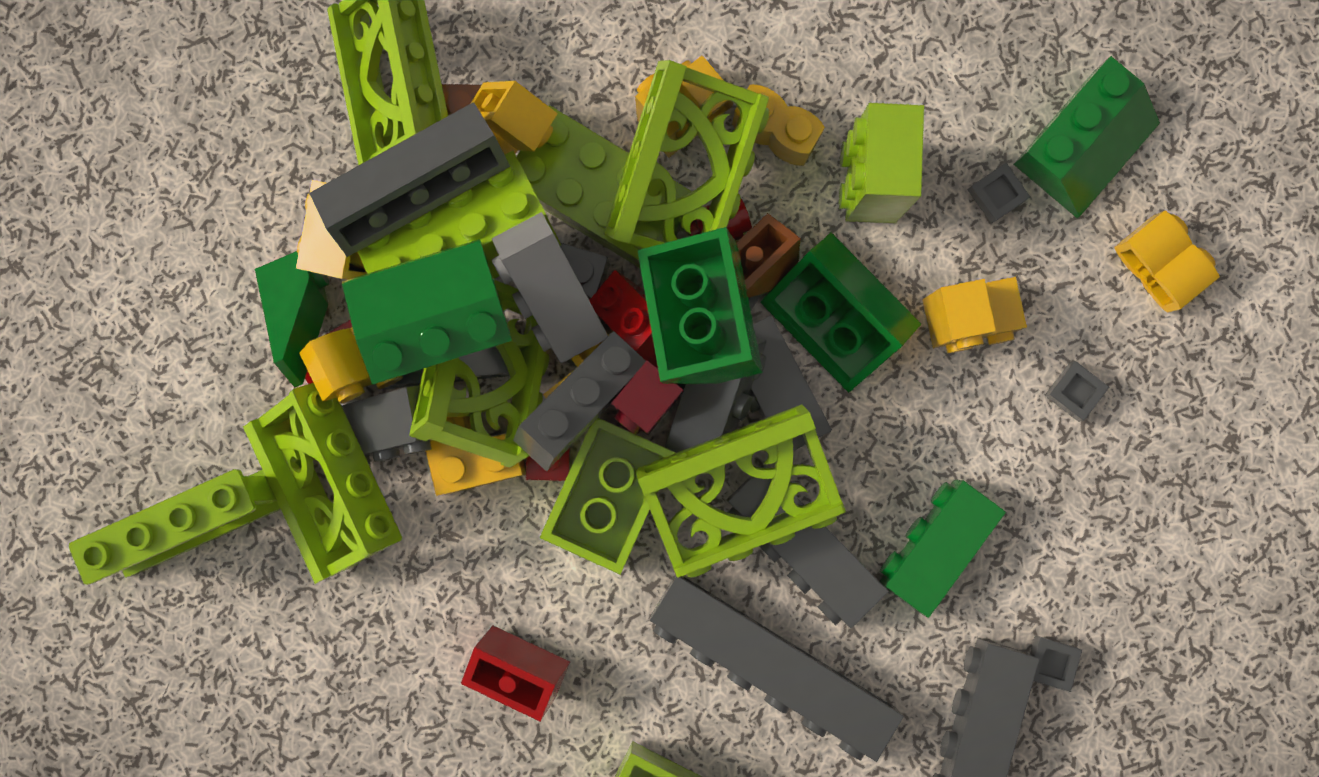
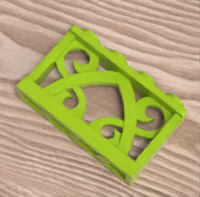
(416, 89)
(661, 107)
(440, 400)
(770, 435)
(174, 526)
(327, 533)

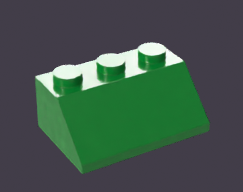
(1091, 137)
(699, 310)
(425, 311)
(840, 312)

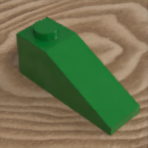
(293, 312)

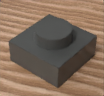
(998, 193)
(1076, 391)
(1056, 663)

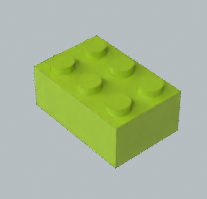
(882, 163)
(601, 497)

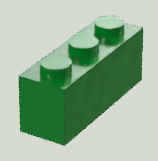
(940, 546)

